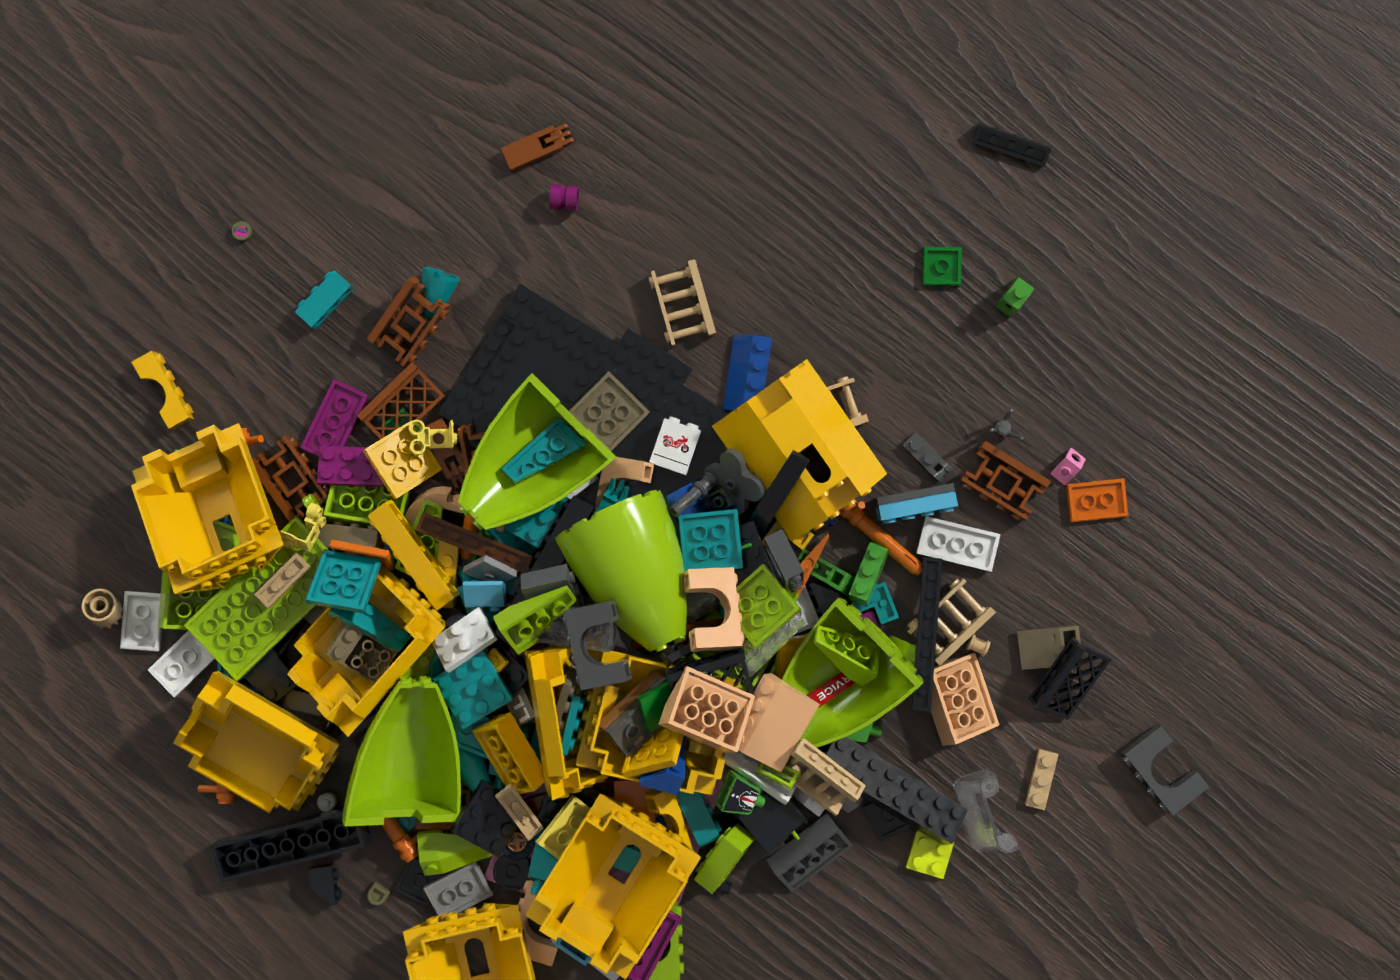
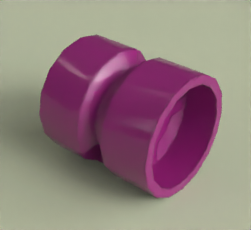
(564, 197)

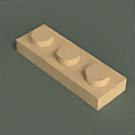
(282, 580)
(1041, 779)
(519, 812)

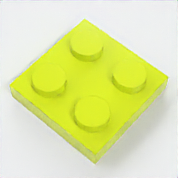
(928, 856)

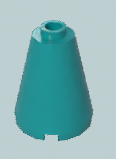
(437, 286)
(472, 769)

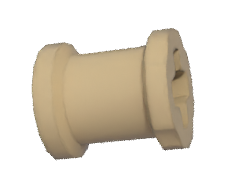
(978, 645)

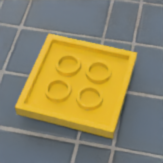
(397, 465)
(656, 753)

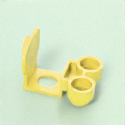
(425, 437)
(313, 520)

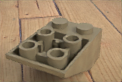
(1042, 646)
(360, 653)

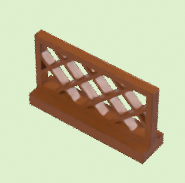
(393, 390)

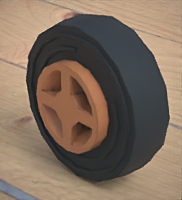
(515, 849)

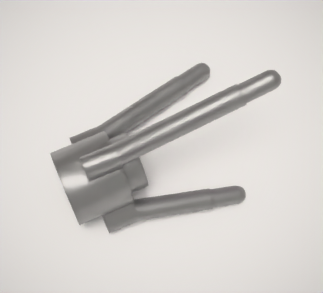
(1003, 427)

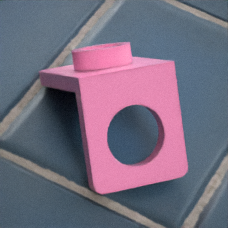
(1068, 467)

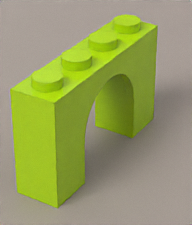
(669, 965)

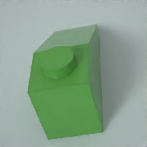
(830, 574)

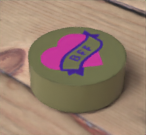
(242, 231)

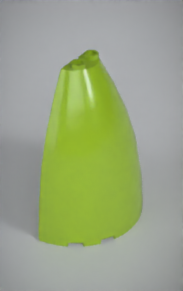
(491, 495)
(636, 560)
(858, 704)
(406, 760)

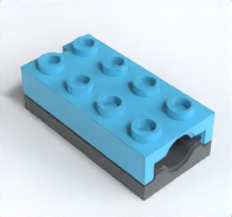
(915, 502)

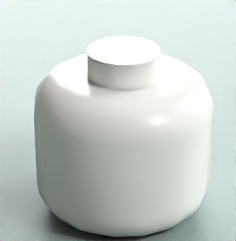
(327, 801)

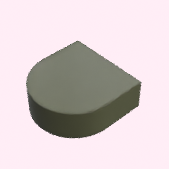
(377, 894)

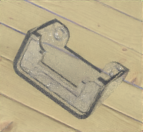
(972, 794)

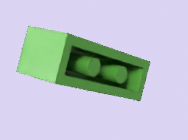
(868, 574)

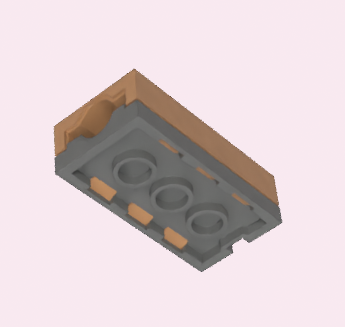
(625, 723)

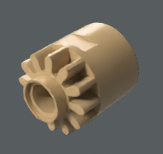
(102, 608)

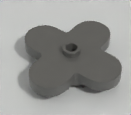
(737, 480)

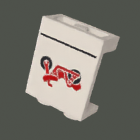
(675, 445)

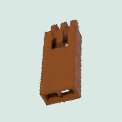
(530, 150)
(442, 454)

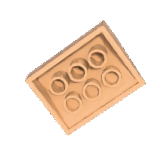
(961, 701)
(707, 711)
(776, 722)

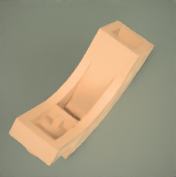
(438, 495)

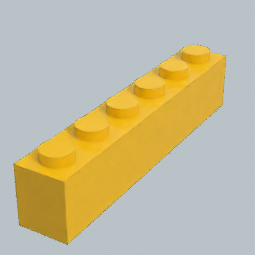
(413, 555)

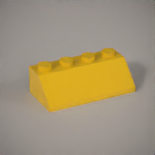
(510, 753)

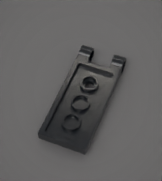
(270, 677)

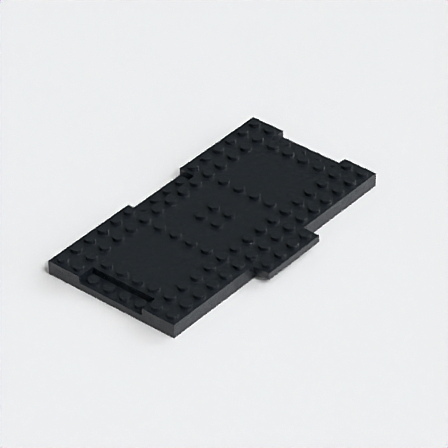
(569, 362)

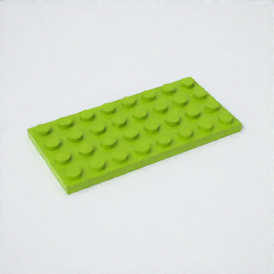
(239, 626)

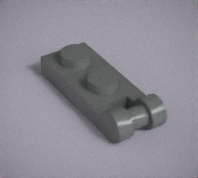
(926, 456)

